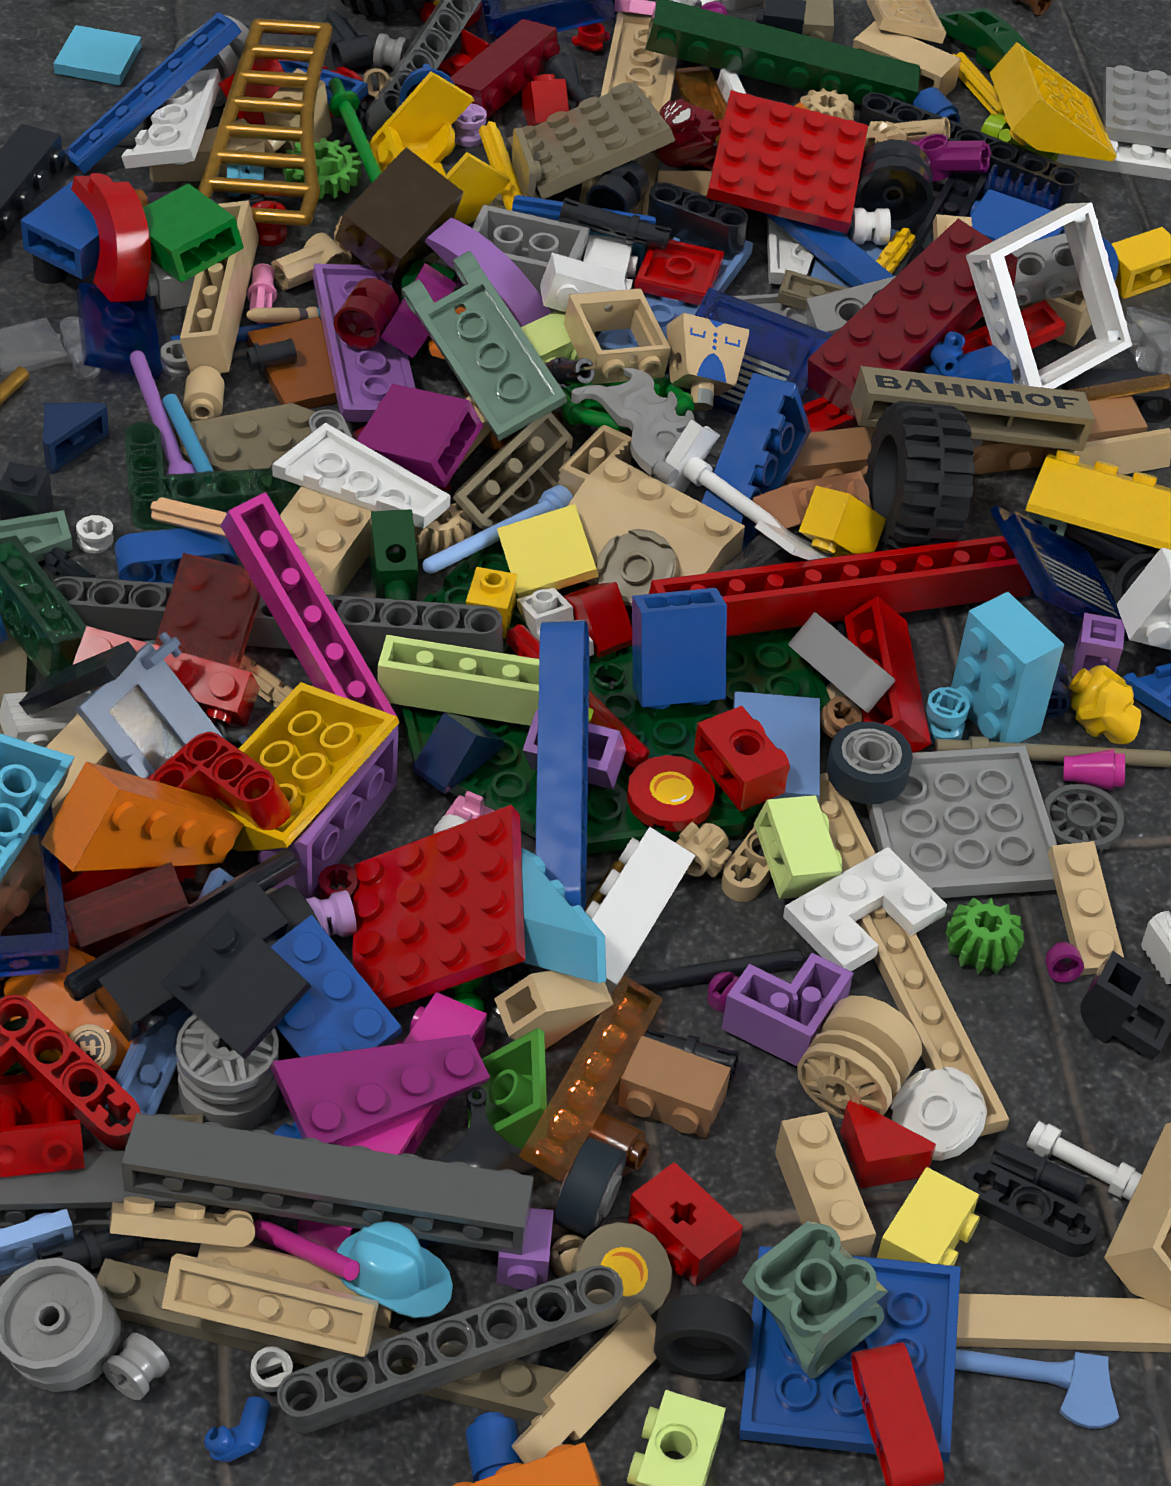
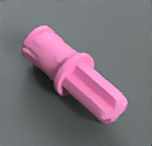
(262, 290)

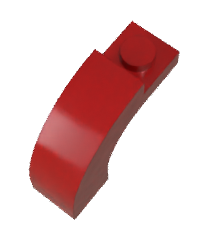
(123, 236)

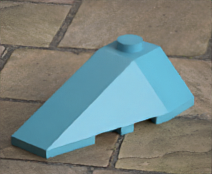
(556, 933)

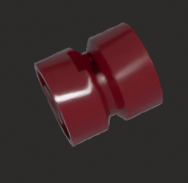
(366, 313)

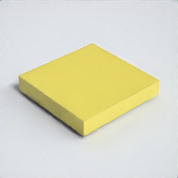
(548, 551)

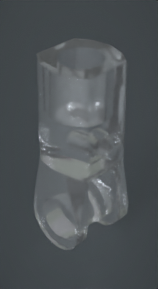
(72, 343)

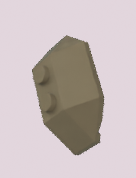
(516, 473)

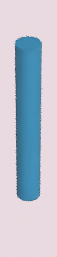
(186, 434)

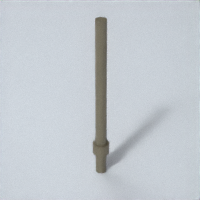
(1056, 753)

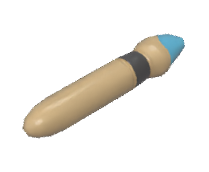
(282, 315)

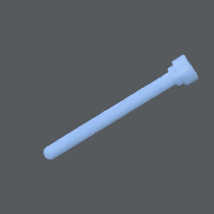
(550, 500)

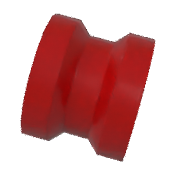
(270, 233)

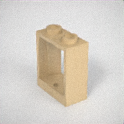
(627, 311)

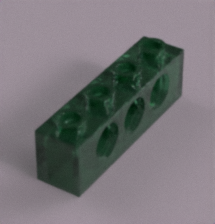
(36, 610)

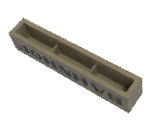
(992, 408)

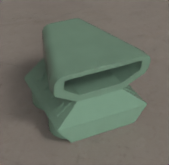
(817, 1295)

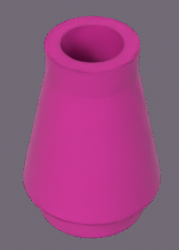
(1096, 769)

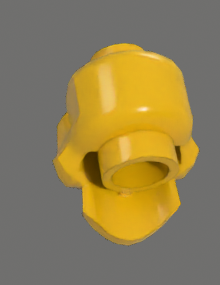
(1105, 704)

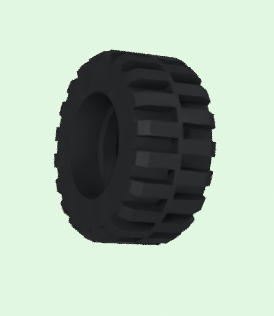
(920, 474)

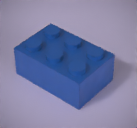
(339, 1007)

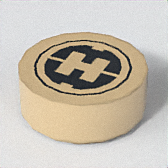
(96, 1043)

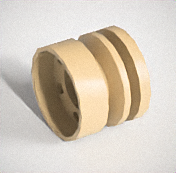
(859, 1056)

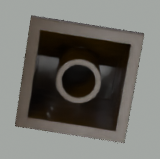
(397, 215)

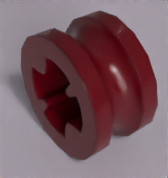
(337, 874)

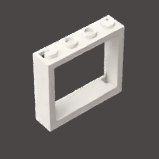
(1097, 284)

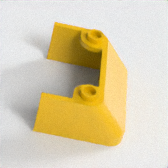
(425, 128)

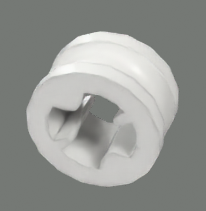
(94, 534)

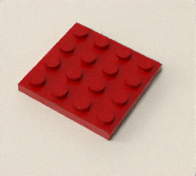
(788, 161)
(441, 909)

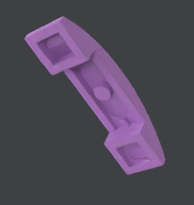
(509, 281)

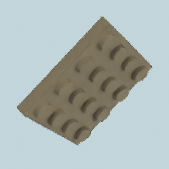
(595, 137)

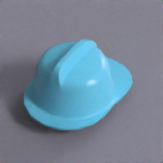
(397, 1270)

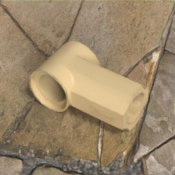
(298, 266)

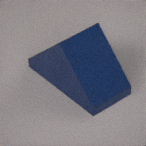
(71, 431)
(455, 751)

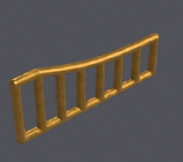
(304, 134)

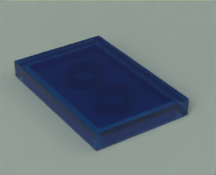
(116, 330)

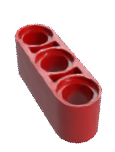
(897, 1416)

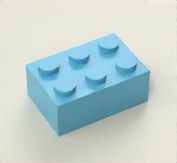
(1006, 669)

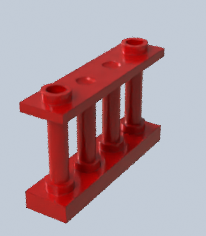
(36, 1129)

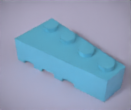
(28, 786)

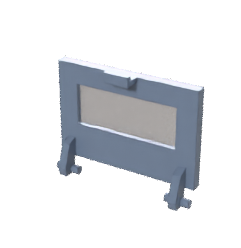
(146, 712)

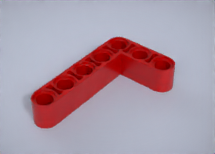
(208, 768)

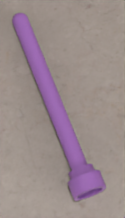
(174, 457)

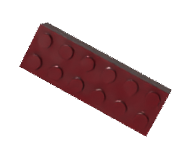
(905, 317)

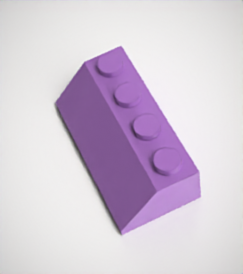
(342, 818)

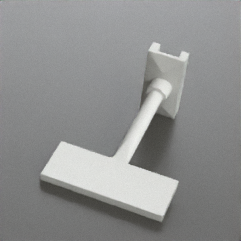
(689, 458)

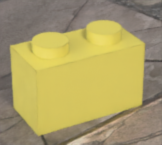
(931, 1222)

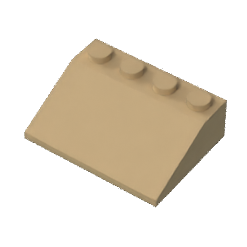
(625, 499)

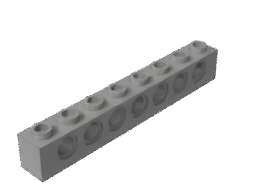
(1042, 272)

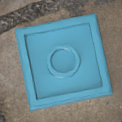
(97, 55)

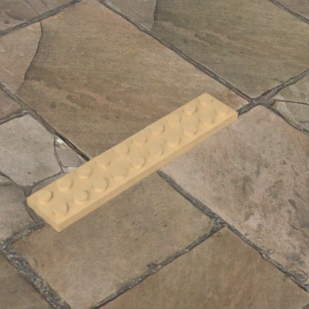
(649, 70)

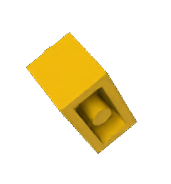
(1143, 262)
(841, 523)

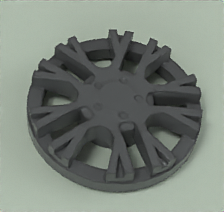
(1084, 817)

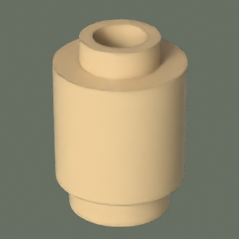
(203, 393)

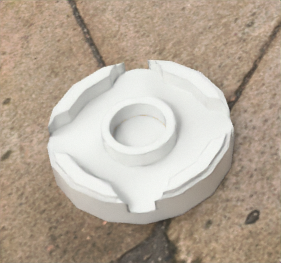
(941, 1108)

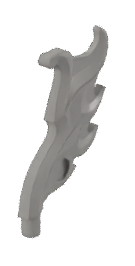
(649, 417)

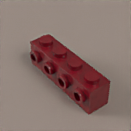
(508, 64)

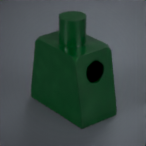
(393, 573)

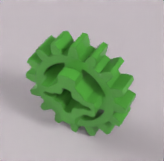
(336, 167)

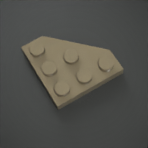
(250, 437)

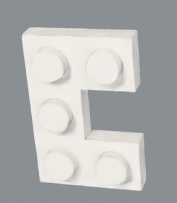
(830, 911)

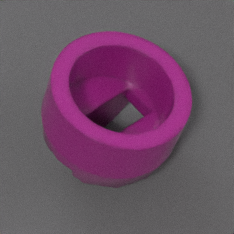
(1058, 967)
(723, 979)

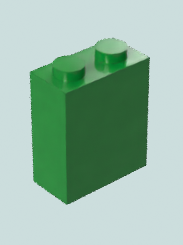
(190, 232)

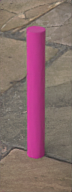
(306, 1249)

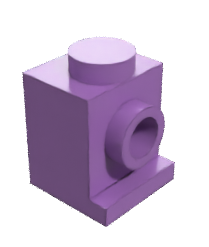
(1099, 643)

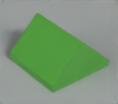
(516, 1087)

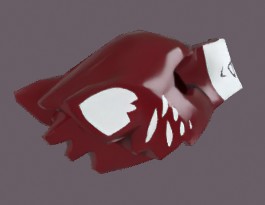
(693, 133)

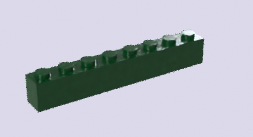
(776, 54)

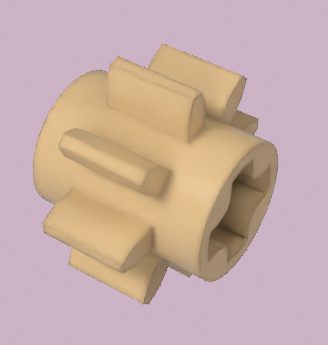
(708, 846)

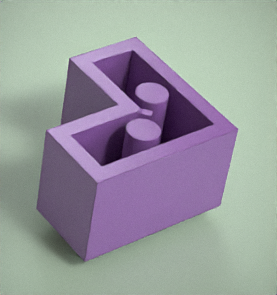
(781, 1014)

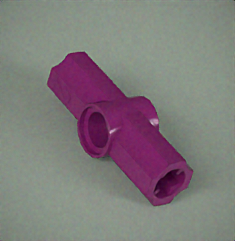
(954, 156)

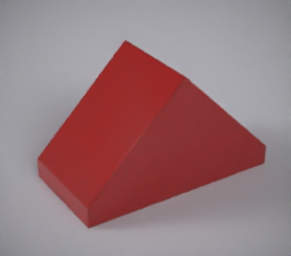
(605, 615)
(883, 1149)

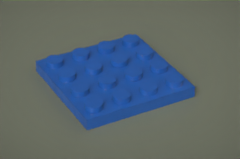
(826, 1411)

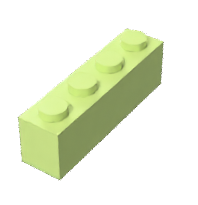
(459, 680)

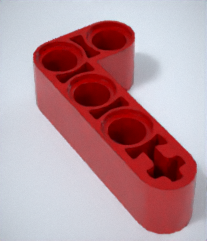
(62, 1076)

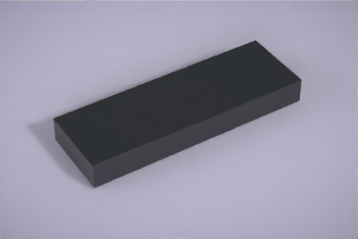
(78, 678)

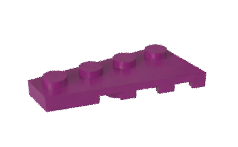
(367, 1088)

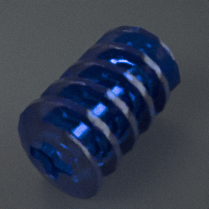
(1017, 189)

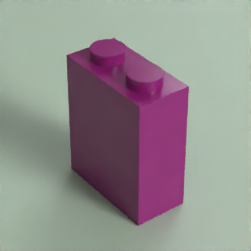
(422, 432)

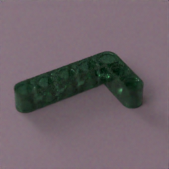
(205, 489)

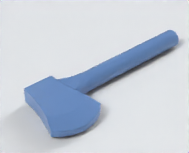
(1086, 1378)

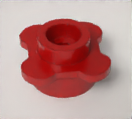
(591, 37)

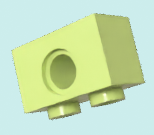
(682, 1427)

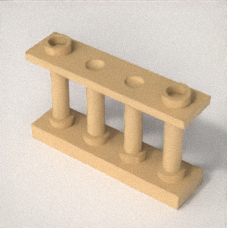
(273, 1296)

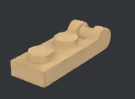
(184, 1223)

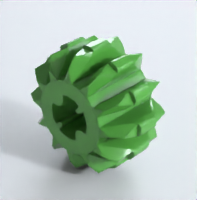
(984, 935)

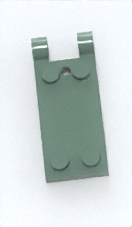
(487, 350)

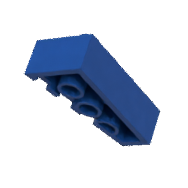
(760, 445)

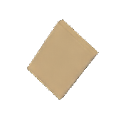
(908, 18)

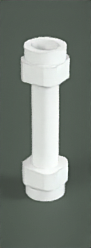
(1048, 1140)

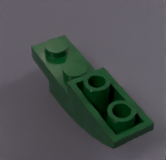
(983, 33)

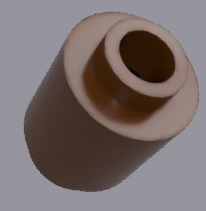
(624, 1137)

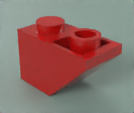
(543, 98)

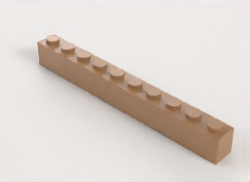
(847, 449)

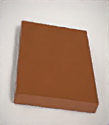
(309, 379)

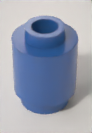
(936, 102)
(490, 1444)

